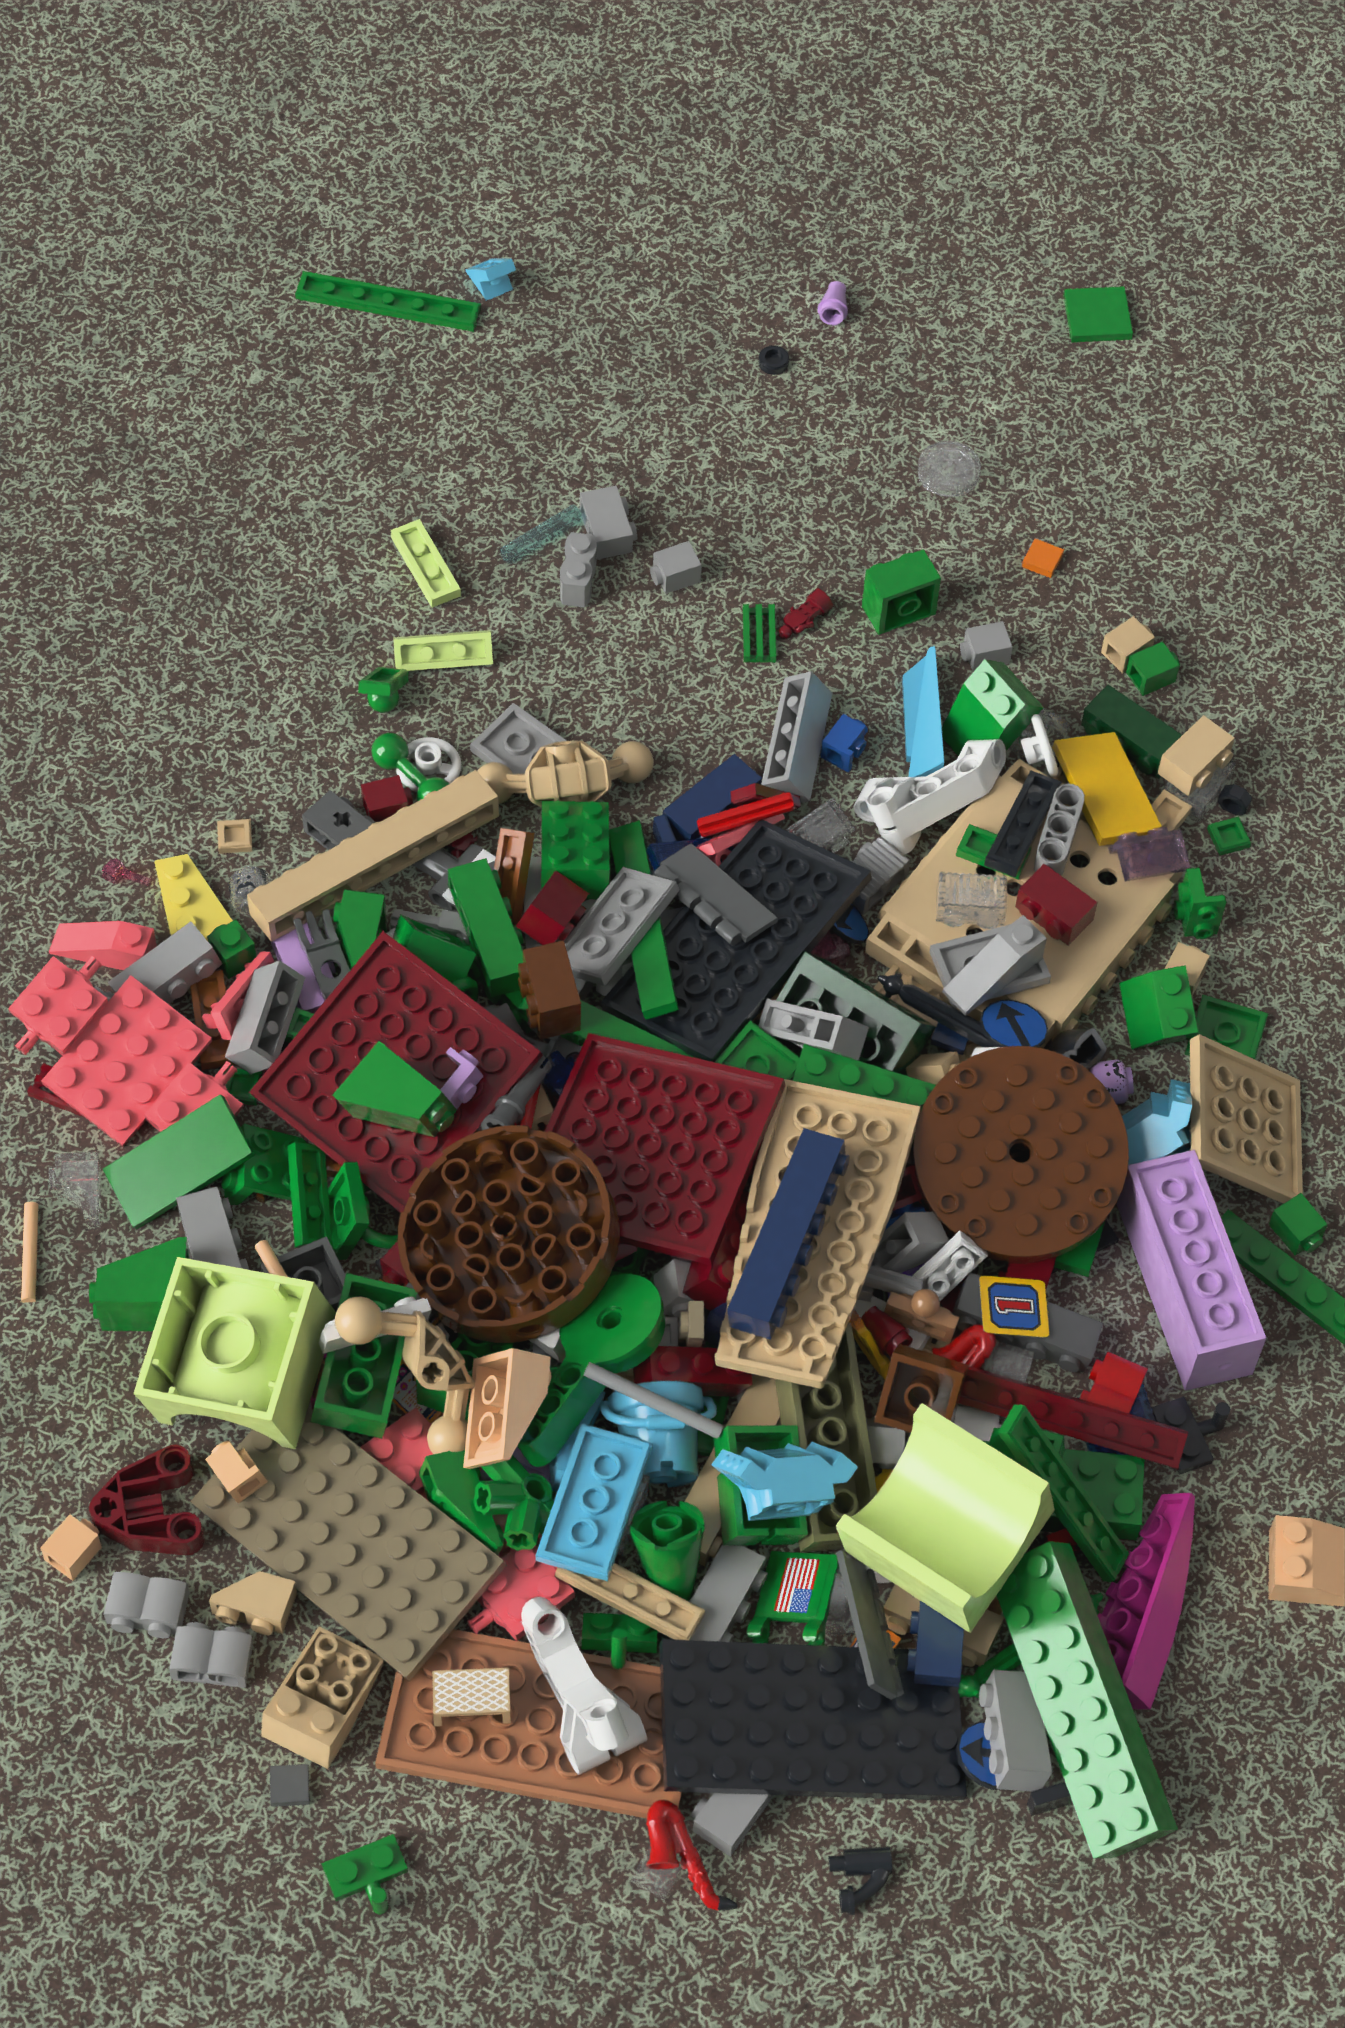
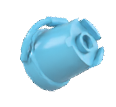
(673, 1442)

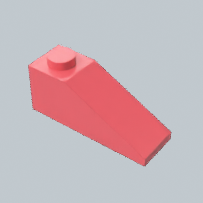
(110, 942)

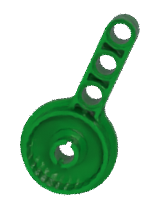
(613, 1333)

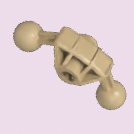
(570, 772)
(425, 1354)

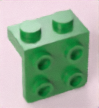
(266, 1171)

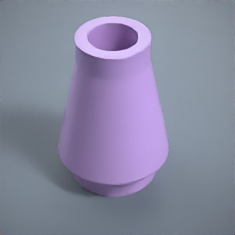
(833, 304)

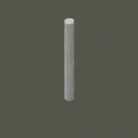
(653, 1400)

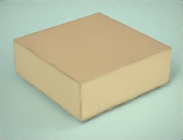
(234, 836)

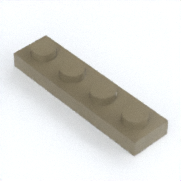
(691, 1325)

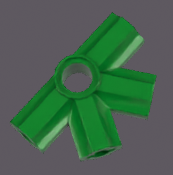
(520, 1496)

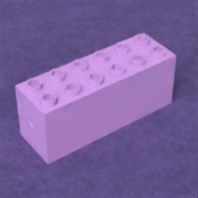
(1190, 1270)

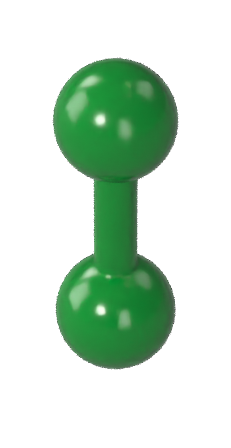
(391, 752)

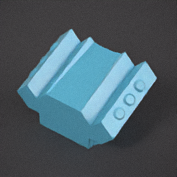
(1159, 1124)
(785, 1479)

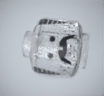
(243, 883)

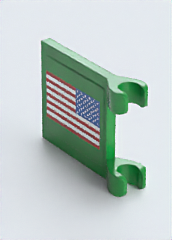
(795, 1591)

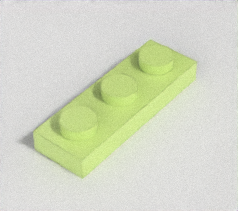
(425, 563)
(443, 650)

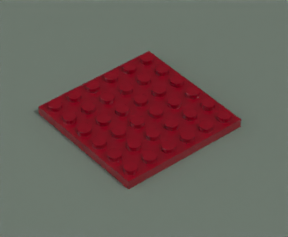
(418, 1017)
(667, 1139)

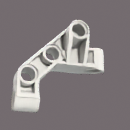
(910, 804)
(592, 1713)

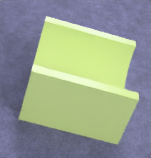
(235, 1349)
(949, 1519)

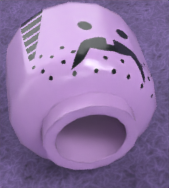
(1115, 1078)

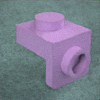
(463, 1082)

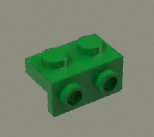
(1198, 912)

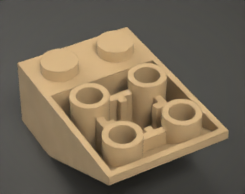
(321, 1697)

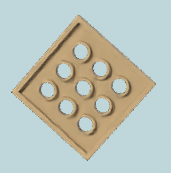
(1266, 1086)

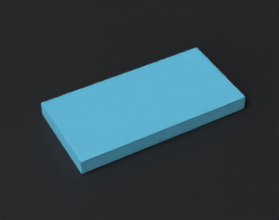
(594, 1502)

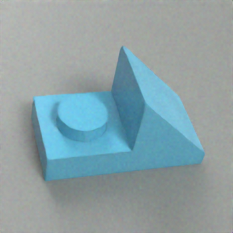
(492, 276)

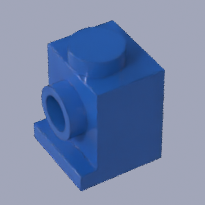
(844, 742)

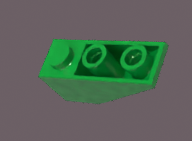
(453, 1491)

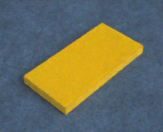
(1111, 789)

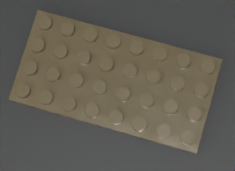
(356, 1543)

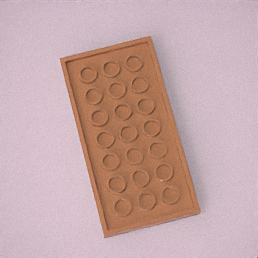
(528, 1752)

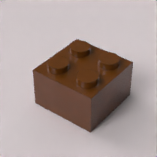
(550, 990)
(917, 1379)

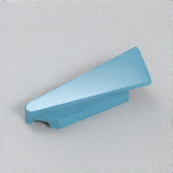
(923, 717)

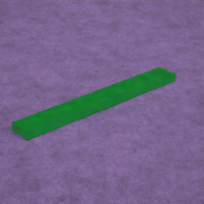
(650, 955)

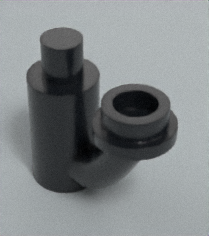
(862, 1862)

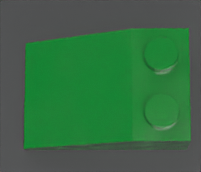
(990, 707)
(359, 922)

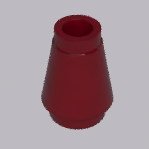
(886, 1330)

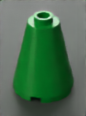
(669, 1544)

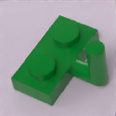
(617, 1634)
(365, 1871)

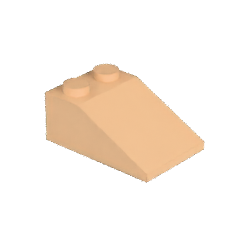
(503, 1403)
(1306, 1561)

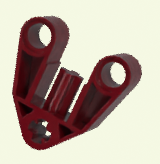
(141, 1520)

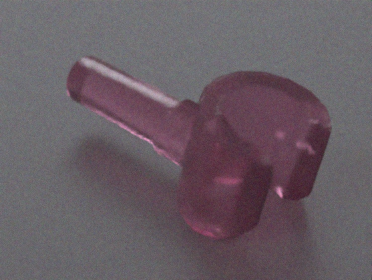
(115, 869)

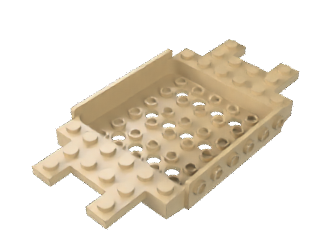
(1078, 970)

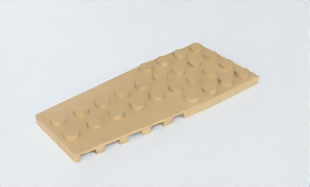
(879, 1142)

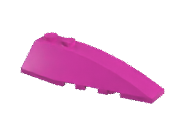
(1149, 1598)

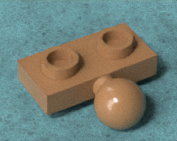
(922, 1314)

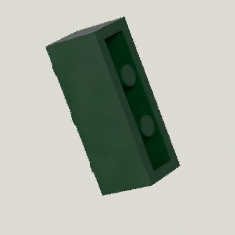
(1139, 731)

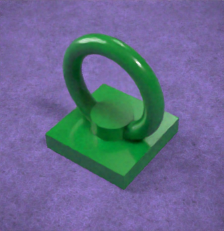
(350, 1213)

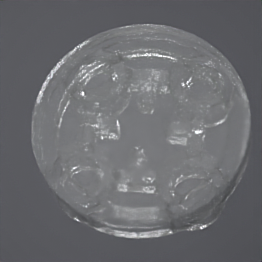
(949, 469)

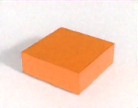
(1042, 558)

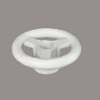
(1039, 747)
(429, 750)

